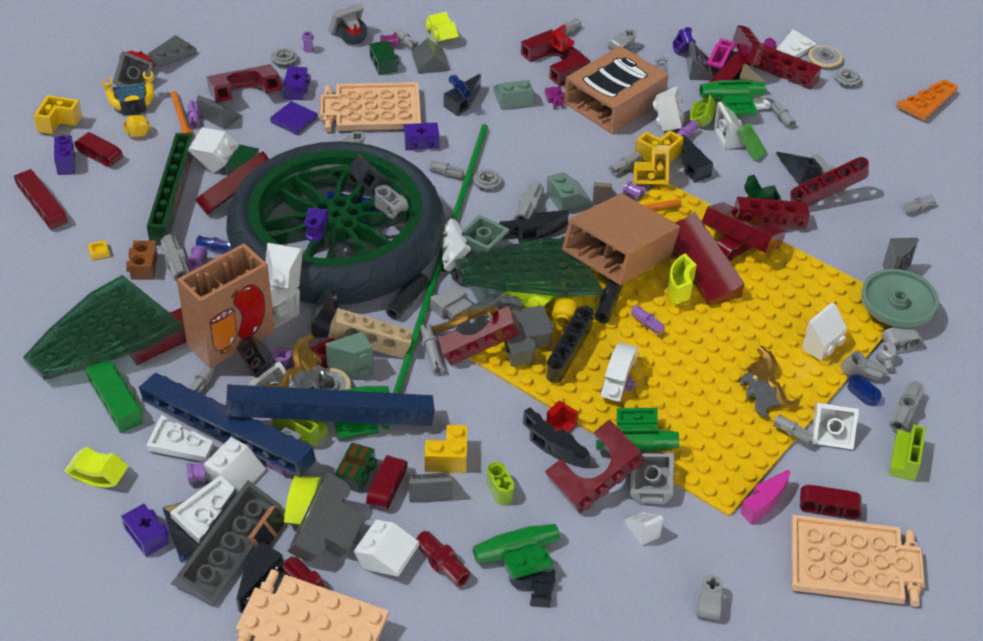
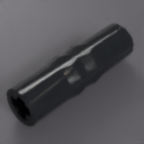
(407, 296)
(607, 301)

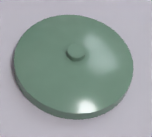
(899, 298)

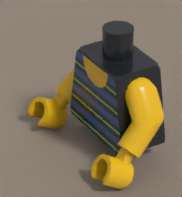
(130, 98)

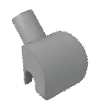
(887, 356)

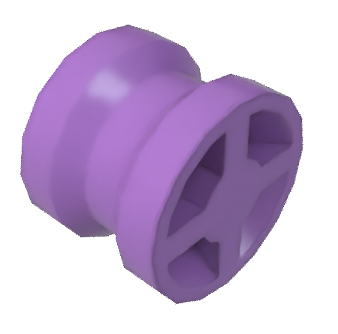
(283, 355)
(196, 472)

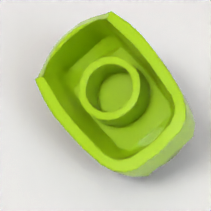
(703, 111)

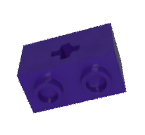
(296, 83)
(421, 136)
(64, 155)
(145, 529)

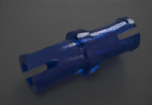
(460, 86)
(213, 244)

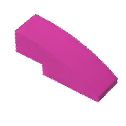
(721, 53)
(764, 497)

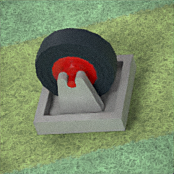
(349, 24)

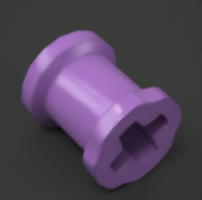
(634, 191)
(197, 256)

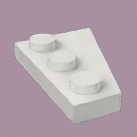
(203, 508)

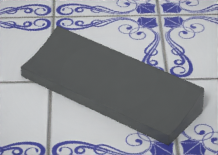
(224, 545)

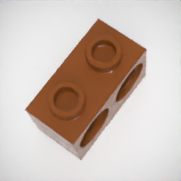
(142, 260)

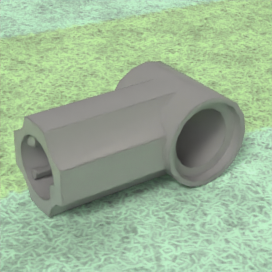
(858, 364)

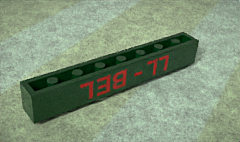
(170, 188)

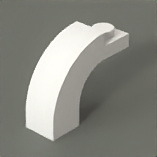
(620, 364)

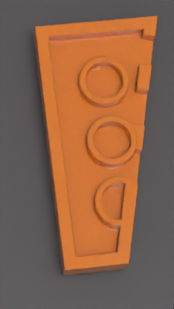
(928, 100)

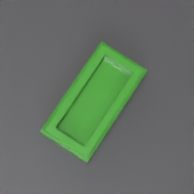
(751, 141)

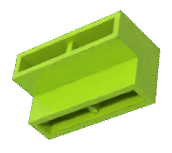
(311, 431)
(907, 453)

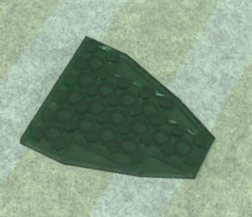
(529, 268)
(100, 329)

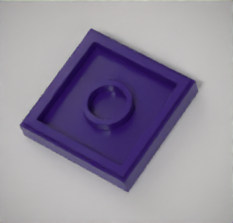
(293, 117)

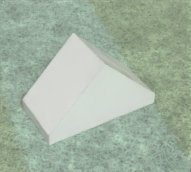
(645, 526)

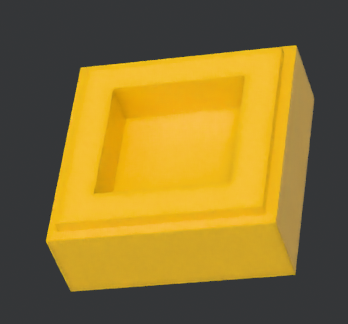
(98, 250)

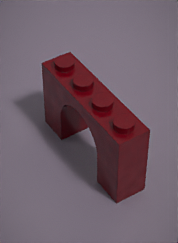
(540, 46)
(260, 76)
(723, 219)
(585, 491)

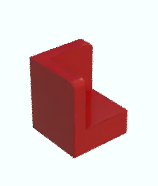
(560, 40)
(562, 416)

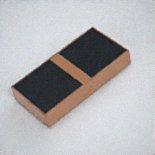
(268, 527)

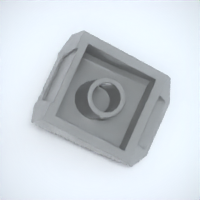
(654, 479)

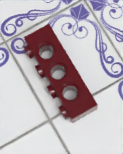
(789, 67)
(776, 212)

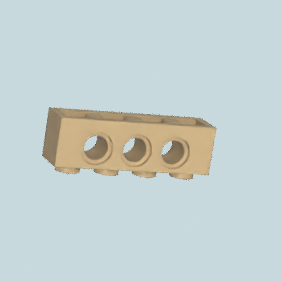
(381, 335)

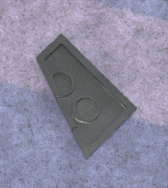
(171, 50)

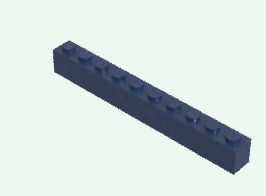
(329, 405)
(210, 417)

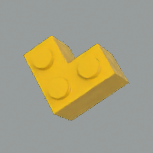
(56, 111)
(646, 140)
(655, 171)
(447, 454)

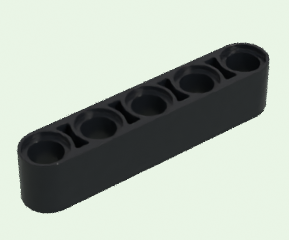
(569, 344)

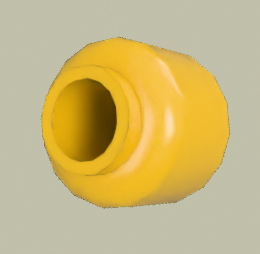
(136, 126)
(564, 310)

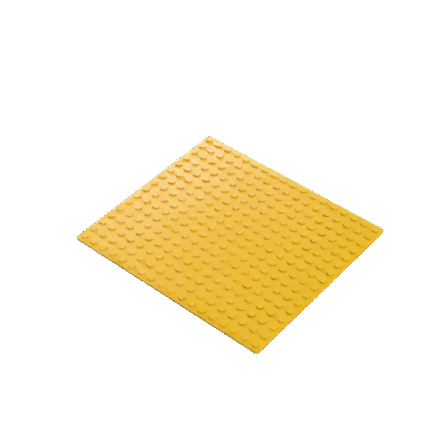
(703, 353)

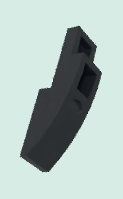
(538, 227)
(557, 444)

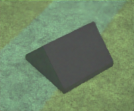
(429, 57)
(697, 64)
(131, 70)
(216, 112)
(900, 253)
(430, 487)

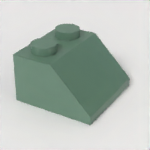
(514, 94)
(567, 192)
(483, 234)
(351, 355)

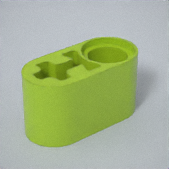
(500, 483)

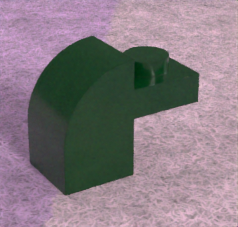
(755, 190)

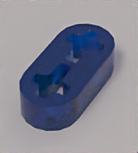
(864, 390)

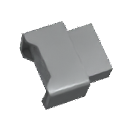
(450, 302)

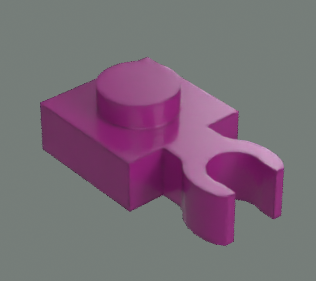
(555, 96)

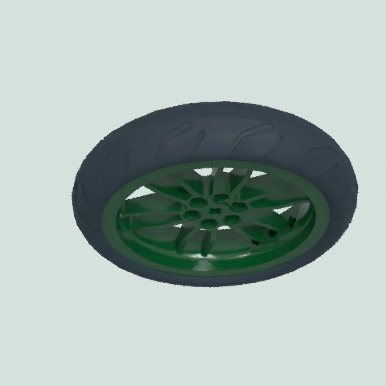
(327, 164)

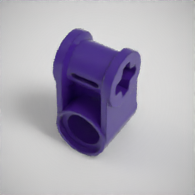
(682, 40)
(316, 223)

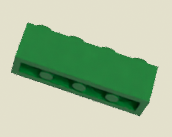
(114, 396)

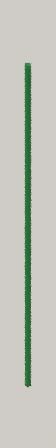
(438, 267)

